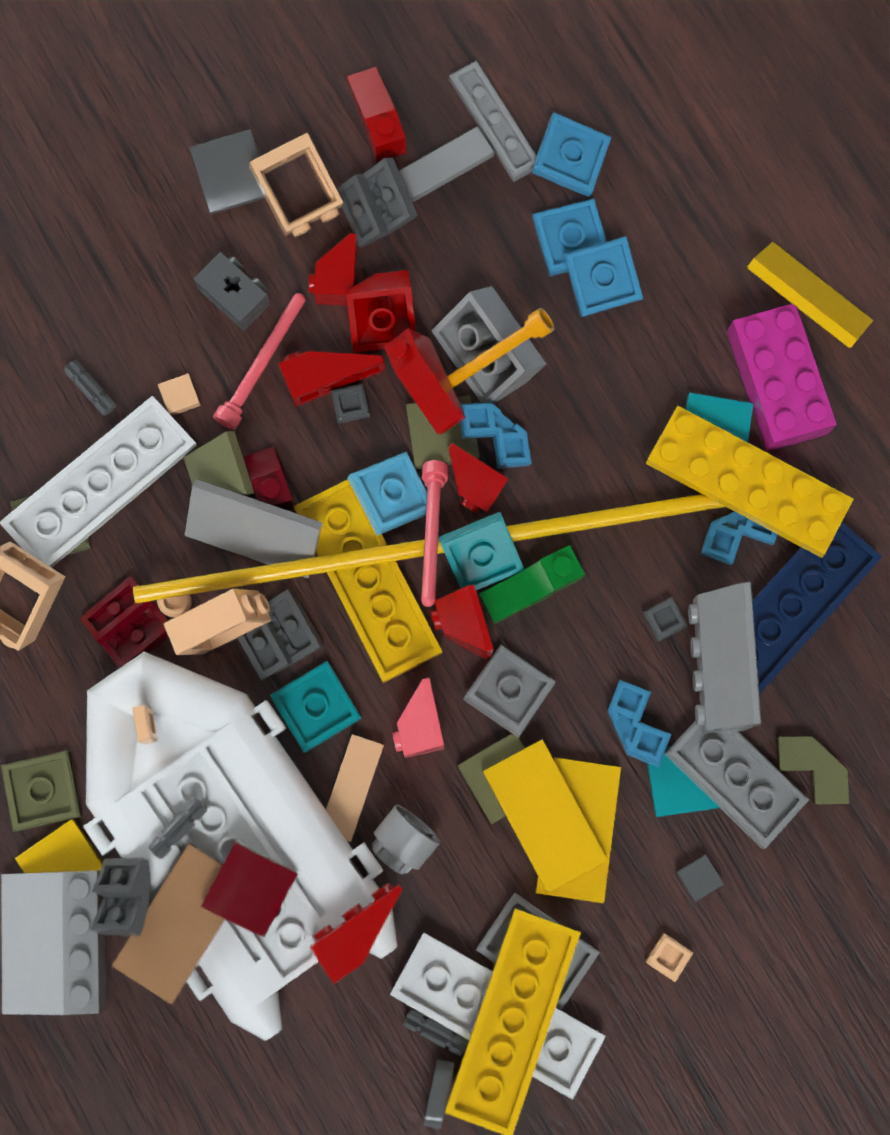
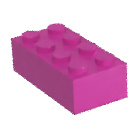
(781, 377)

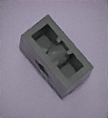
(239, 307)

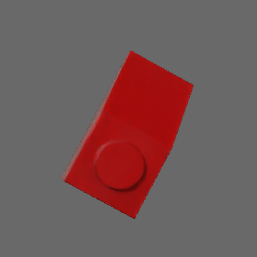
(335, 273)
(474, 480)

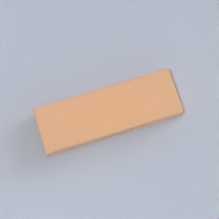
(353, 784)

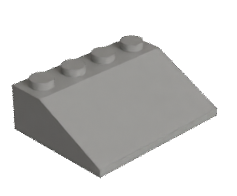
(725, 659)
(48, 944)

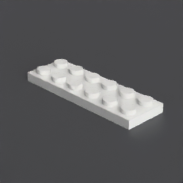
(98, 483)
(451, 992)

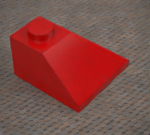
(380, 310)
(463, 621)

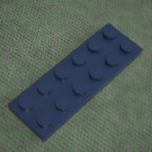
(804, 597)

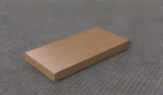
(174, 928)

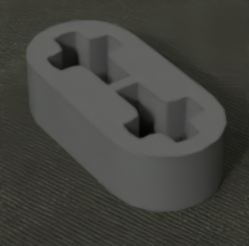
(438, 1094)

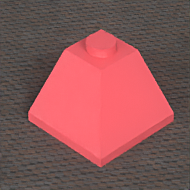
(419, 724)

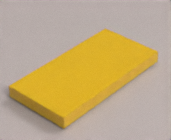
(810, 294)
(596, 794)
(545, 816)

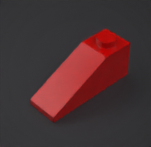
(377, 114)
(318, 373)
(425, 379)

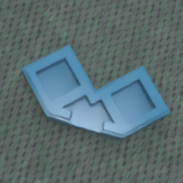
(509, 439)
(726, 533)
(636, 737)

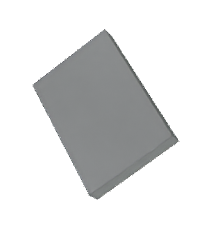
(492, 942)

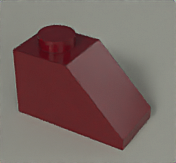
(268, 478)

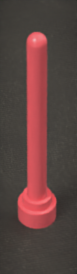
(230, 412)
(434, 475)

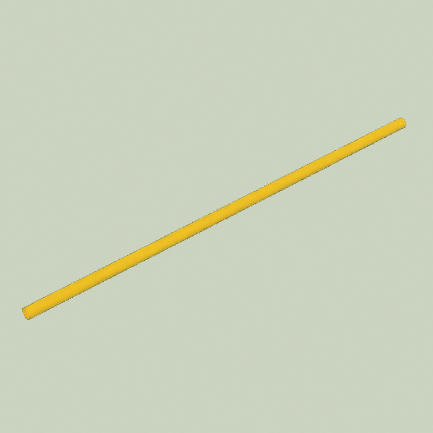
(415, 549)

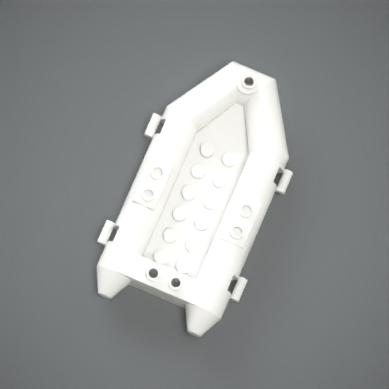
(253, 796)

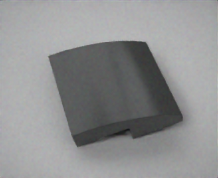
(226, 171)
(376, 202)
(283, 639)
(125, 896)

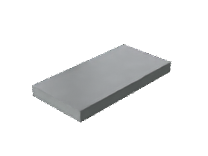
(249, 526)
(738, 781)

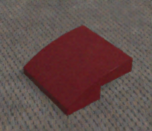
(125, 626)
(249, 889)

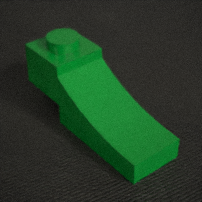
(532, 585)

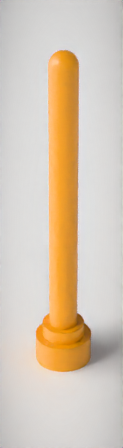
(538, 325)

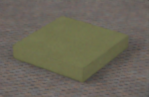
(429, 445)
(220, 465)
(473, 774)
(41, 791)

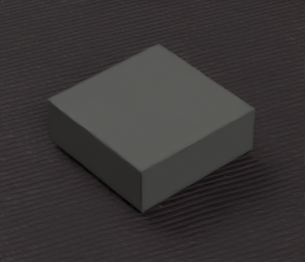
(350, 403)
(665, 619)
(699, 878)

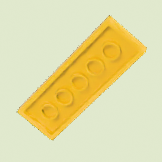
(750, 481)
(371, 594)
(512, 1023)

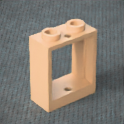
(282, 155)
(37, 577)
(218, 621)

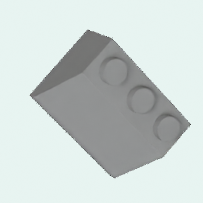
(475, 327)

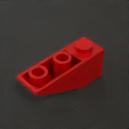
(350, 942)

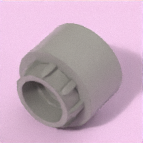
(404, 841)

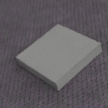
(509, 690)

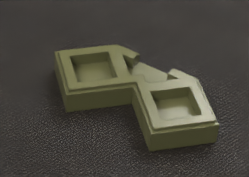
(827, 773)

